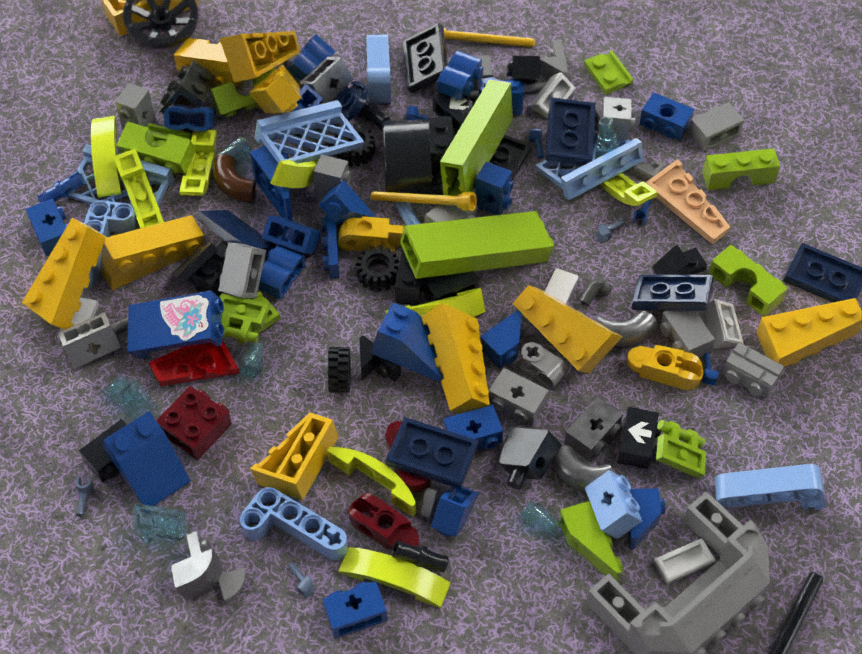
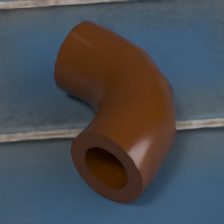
(229, 182)

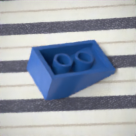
(263, 170)
(405, 342)
(146, 460)

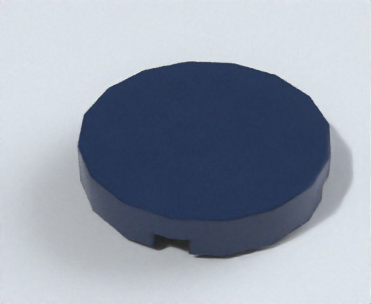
(352, 99)

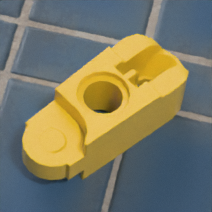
(365, 232)
(681, 369)

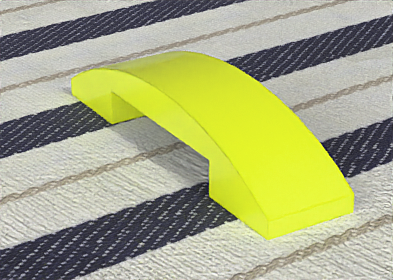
(103, 150)
(201, 165)
(294, 175)
(138, 188)
(627, 190)
(469, 302)
(349, 459)
(396, 574)

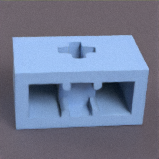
(613, 504)

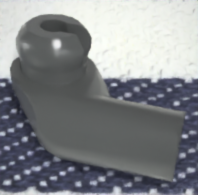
(593, 289)

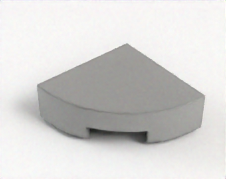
(649, 170)
(430, 499)
(232, 583)

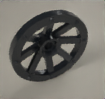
(160, 19)

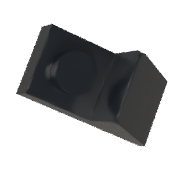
(680, 263)
(370, 362)

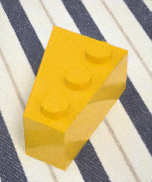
(206, 55)
(298, 458)

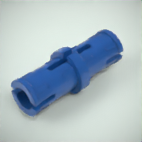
(62, 188)

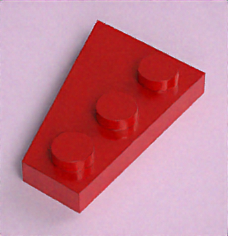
(193, 364)

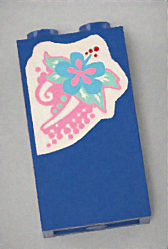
(174, 323)

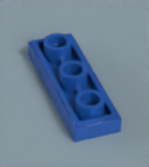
(330, 243)

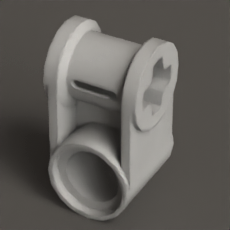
(542, 367)

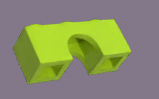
(228, 100)
(173, 154)
(723, 169)
(735, 266)

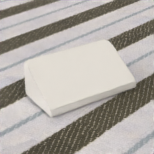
(556, 87)
(723, 324)

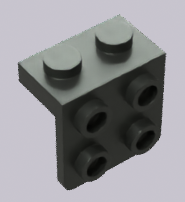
(192, 83)

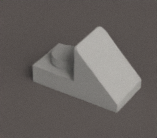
(554, 62)

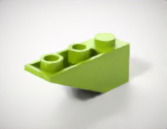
(586, 537)

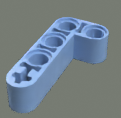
(378, 69)
(109, 218)
(772, 486)
(297, 527)

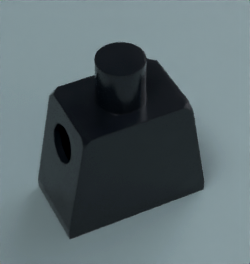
(527, 454)

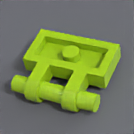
(243, 312)
(681, 454)

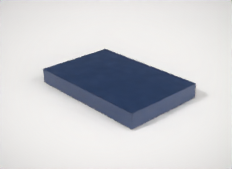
(570, 131)
(233, 229)
(824, 274)
(673, 292)
(432, 453)

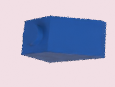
(344, 203)
(502, 341)
(453, 510)
(650, 512)

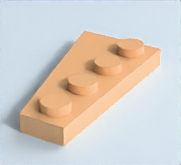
(689, 203)

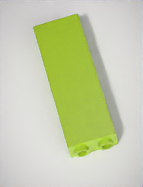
(477, 138)
(476, 244)

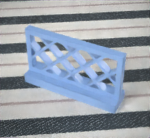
(303, 122)
(599, 170)
(155, 173)

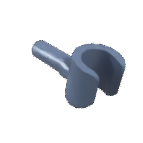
(605, 231)
(83, 491)
(306, 585)

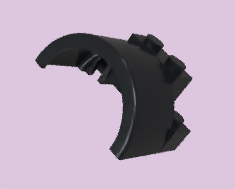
(415, 153)

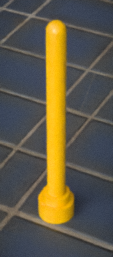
(487, 38)
(465, 201)

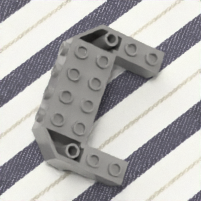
(708, 605)

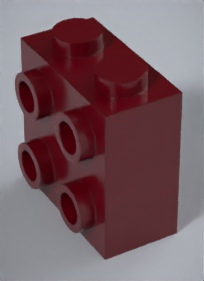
(194, 422)

